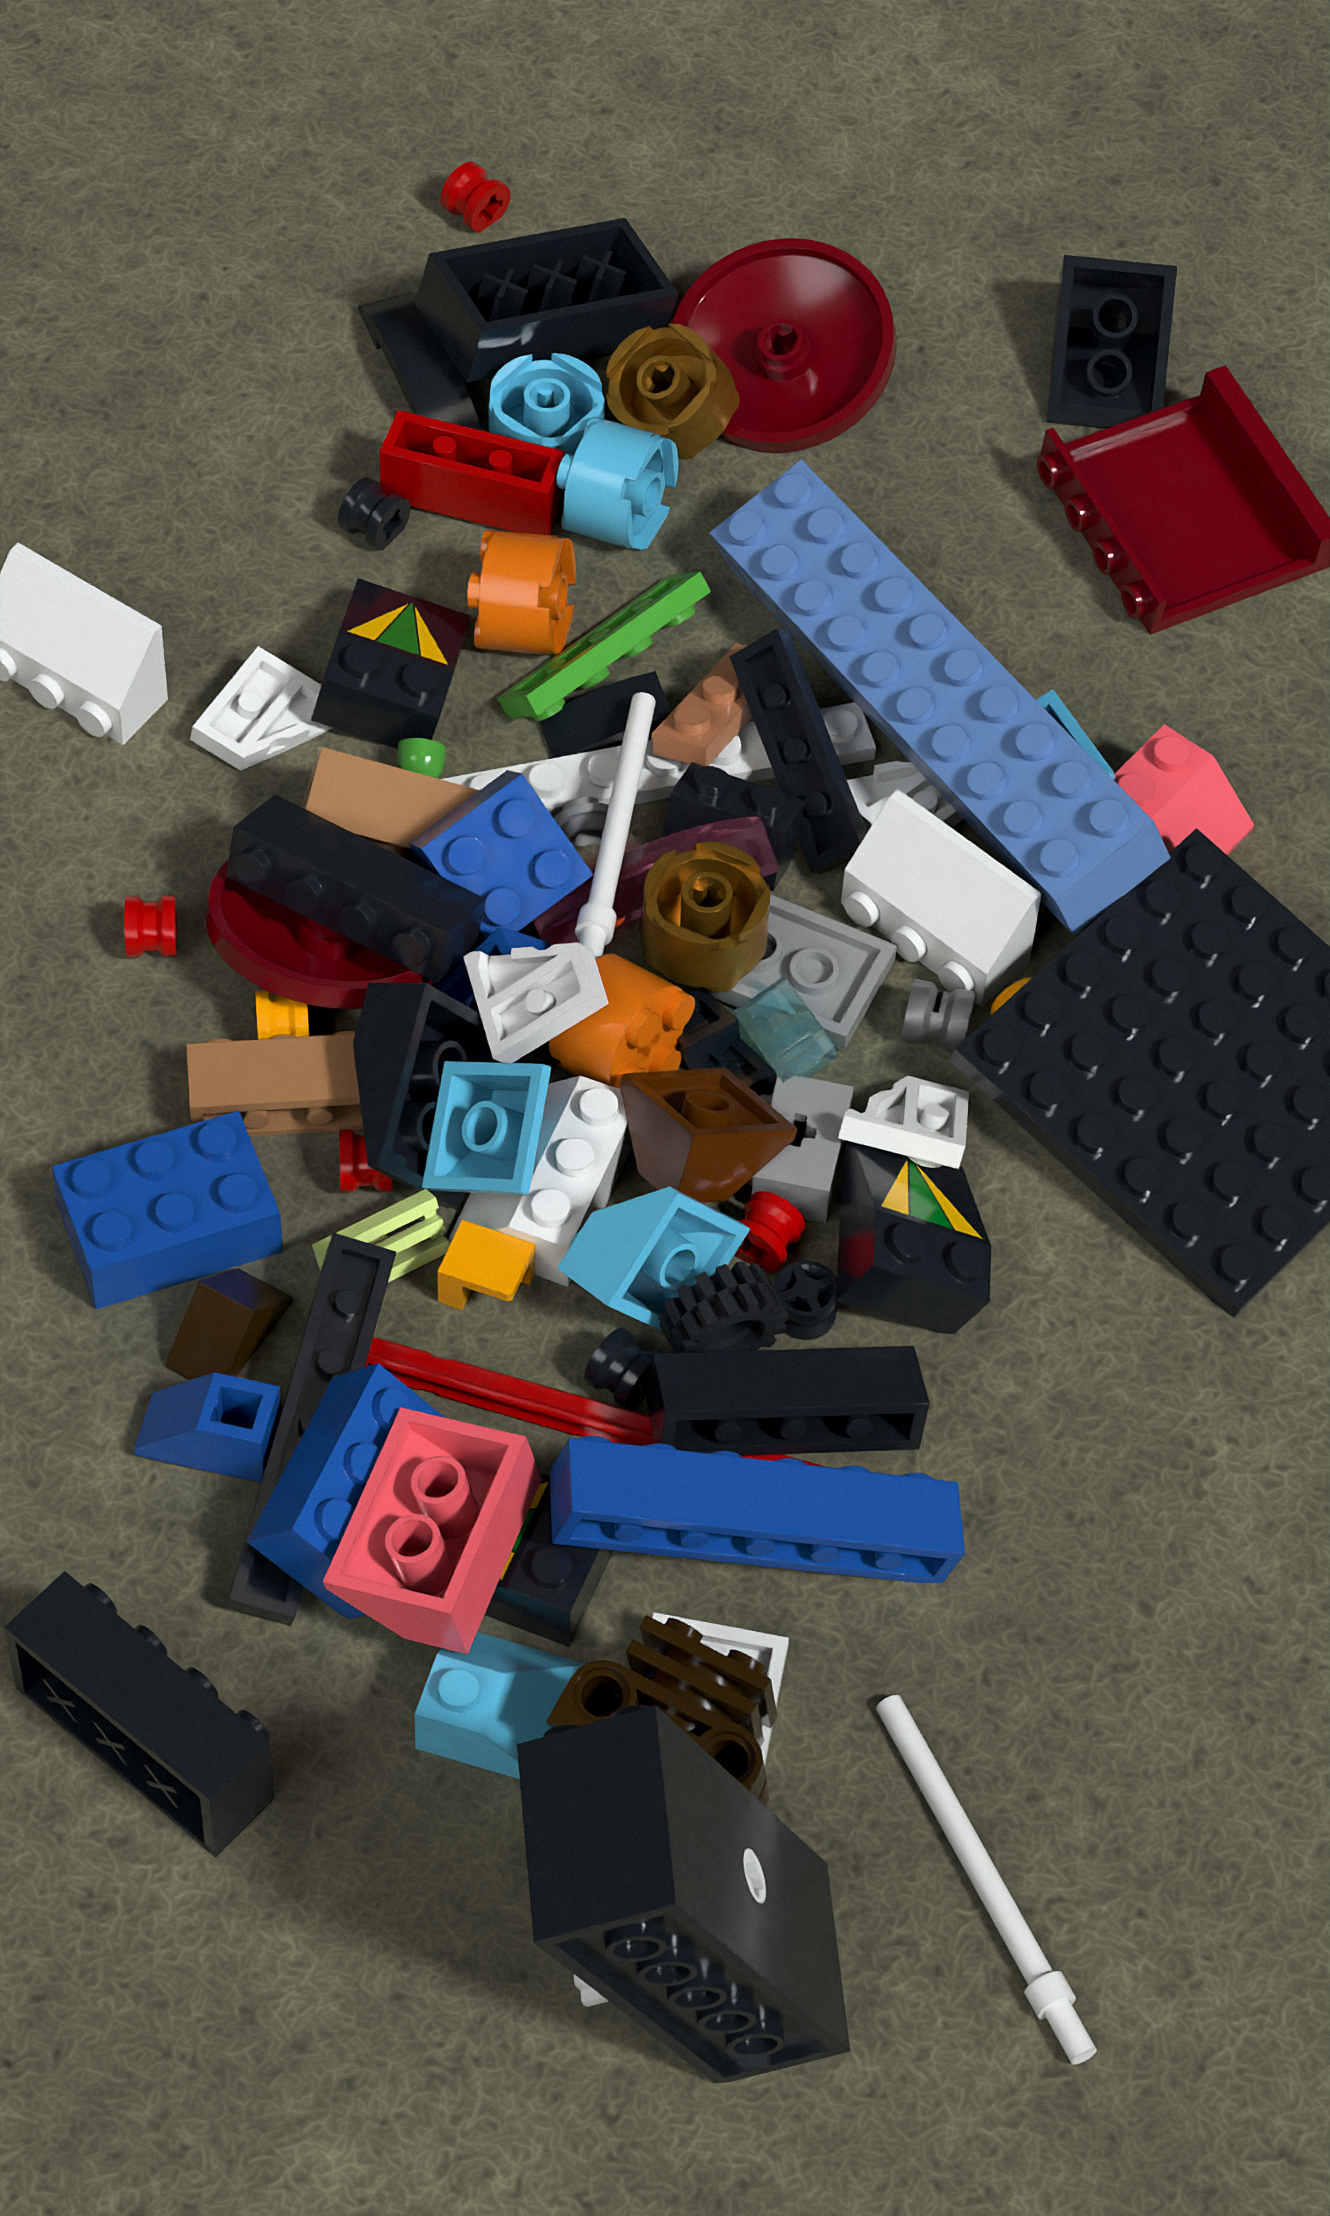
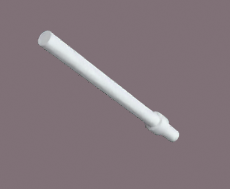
(597, 918)
(1046, 1989)

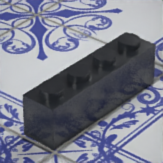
(355, 888)
(788, 1400)

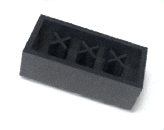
(543, 295)
(141, 1711)

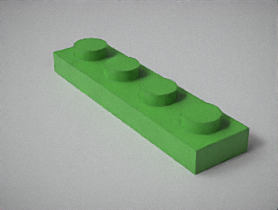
(619, 636)

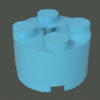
(545, 401)
(617, 484)

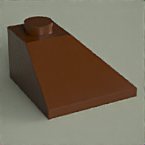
(701, 1130)

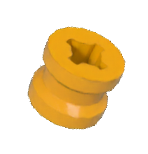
(280, 1016)

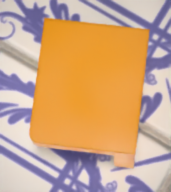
(484, 1263)

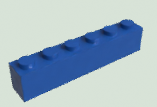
(755, 1511)

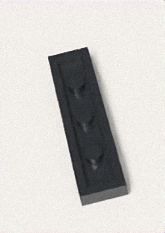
(800, 748)

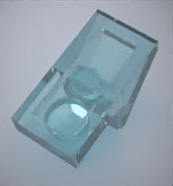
(786, 1031)

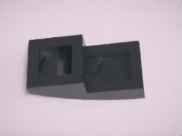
(601, 716)
(714, 1041)

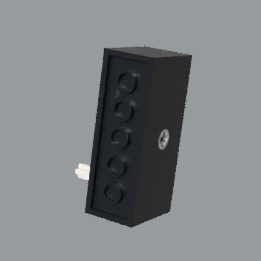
(680, 1896)

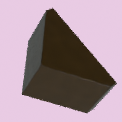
(225, 1324)

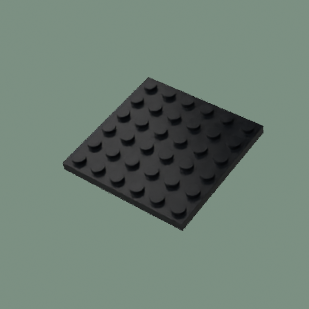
(1181, 1069)

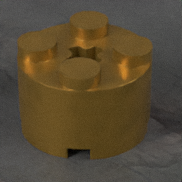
(671, 387)
(705, 915)

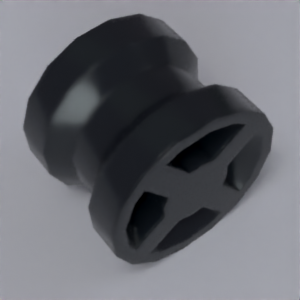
(373, 513)
(810, 1285)
(620, 1368)

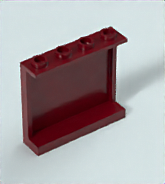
(1189, 505)

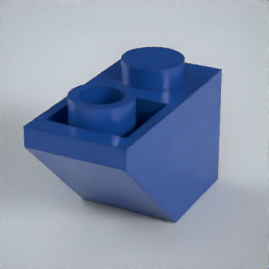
(212, 1425)

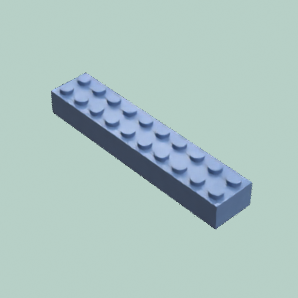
(941, 698)

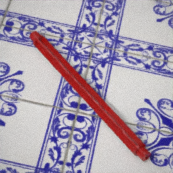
(517, 1396)

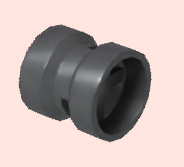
(938, 1014)

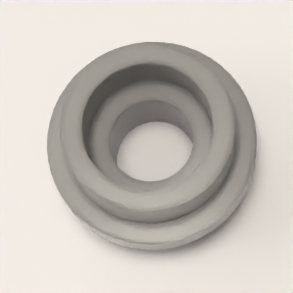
(583, 820)

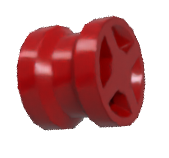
(475, 196)
(151, 926)
(354, 1165)
(773, 1227)

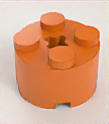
(523, 592)
(631, 1032)

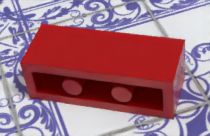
(471, 474)

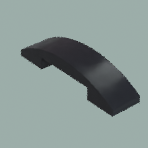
(419, 361)

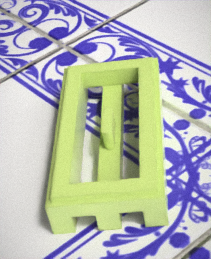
(412, 1246)

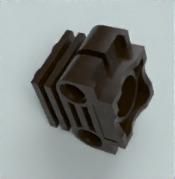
(702, 1691)

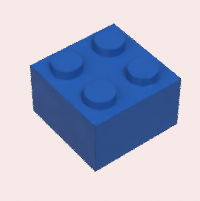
(505, 851)

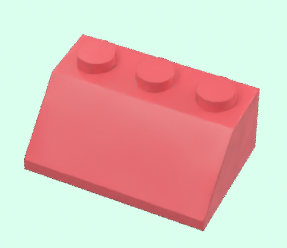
(1184, 791)
(435, 1528)

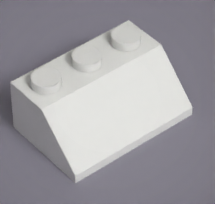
(78, 647)
(941, 900)
(574, 1173)

